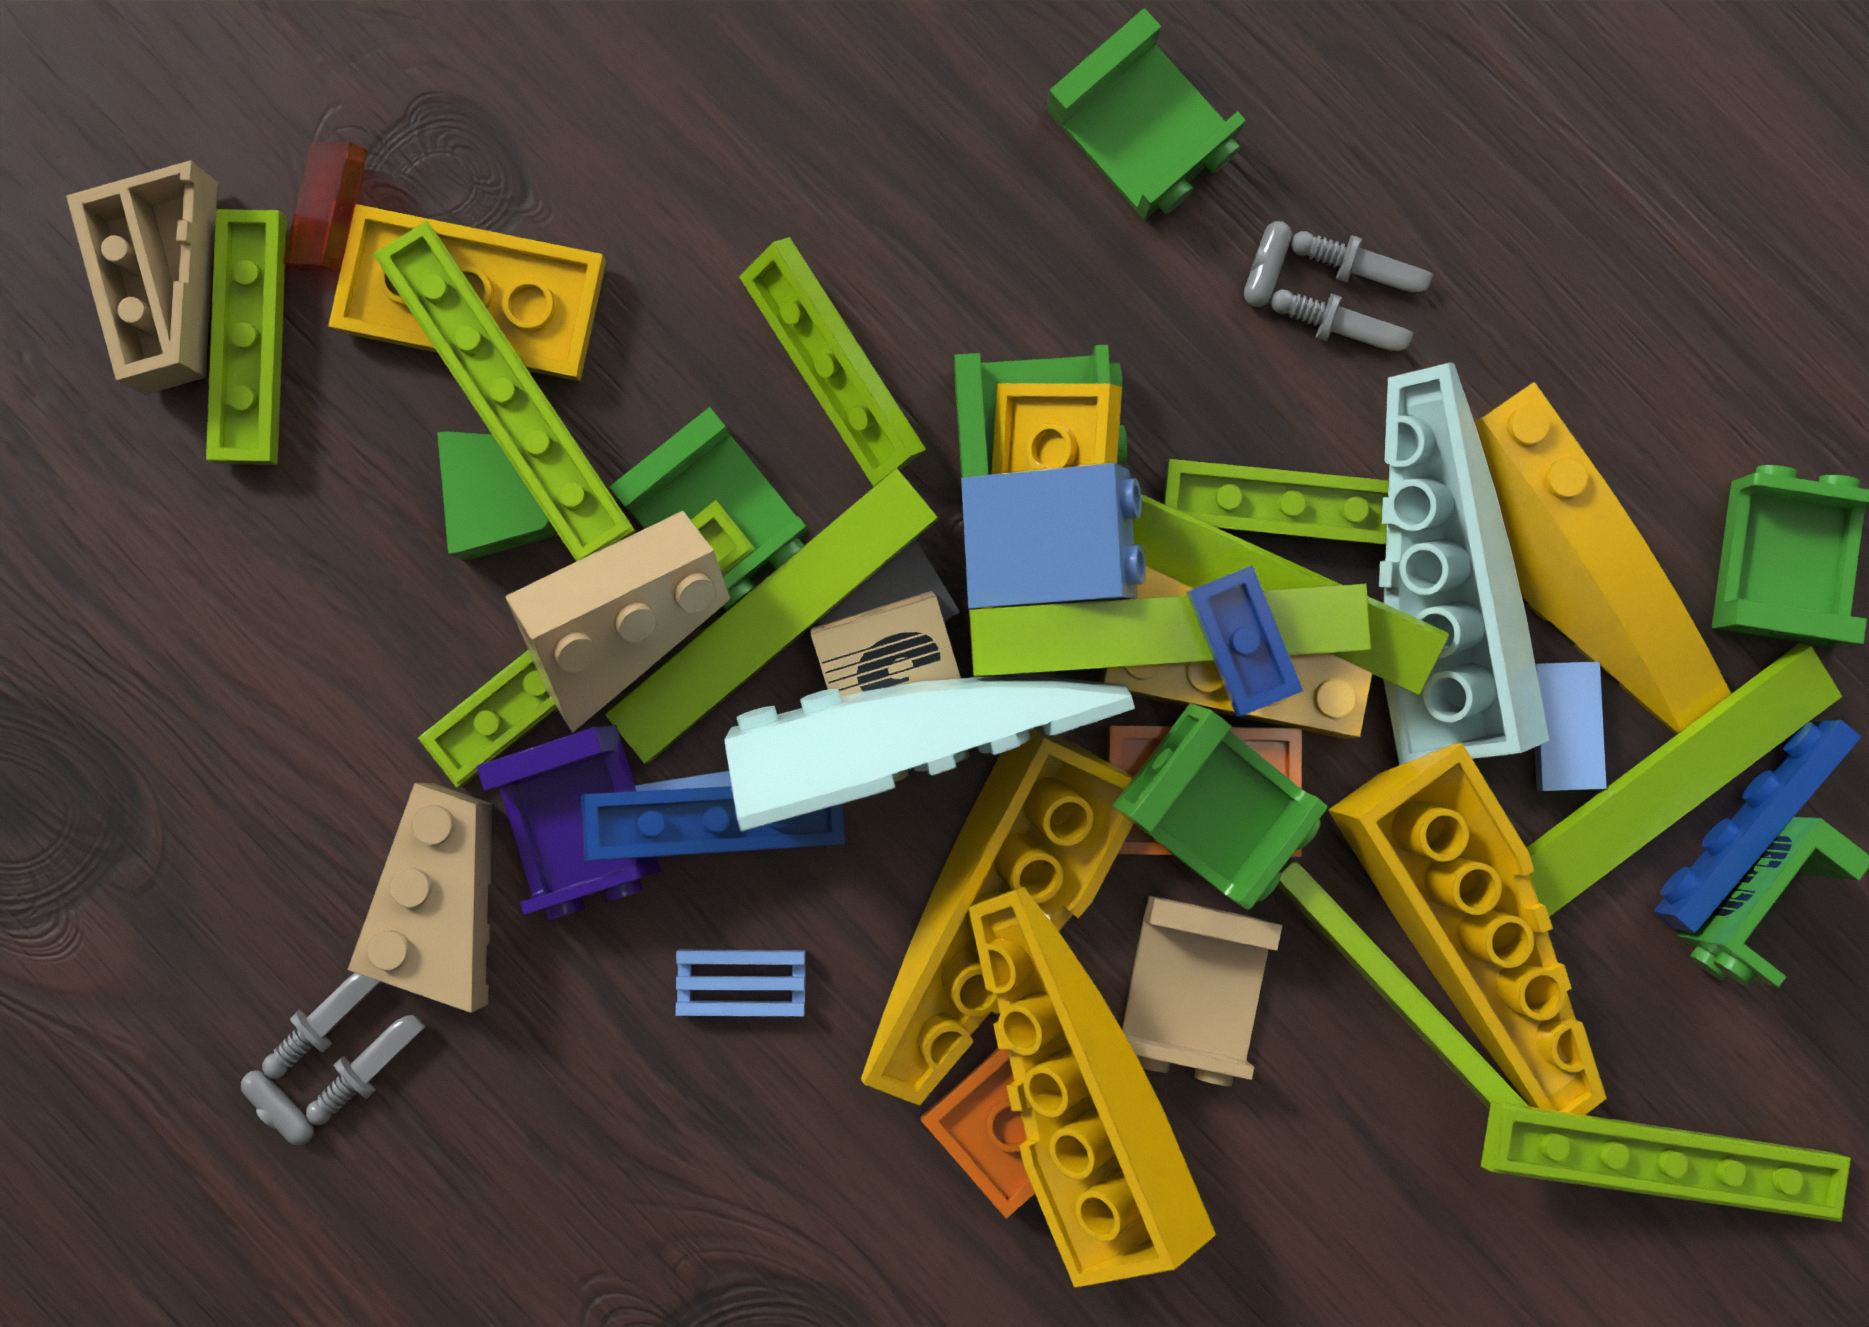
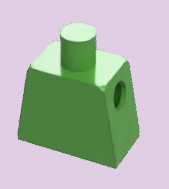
(485, 498)

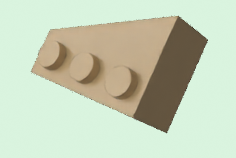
(151, 271)
(617, 613)
(432, 901)

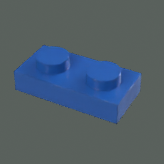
(1244, 641)

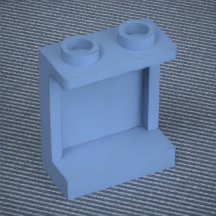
(1052, 536)

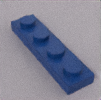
(1769, 806)
(692, 824)

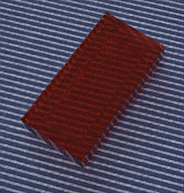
(325, 206)

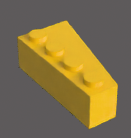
(1330, 700)

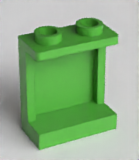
(1791, 558)
(1220, 807)

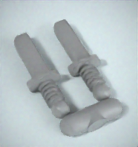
(1350, 260)
(272, 1103)

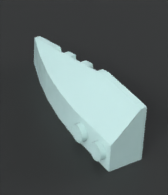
(1456, 572)
(863, 741)

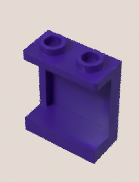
(545, 813)

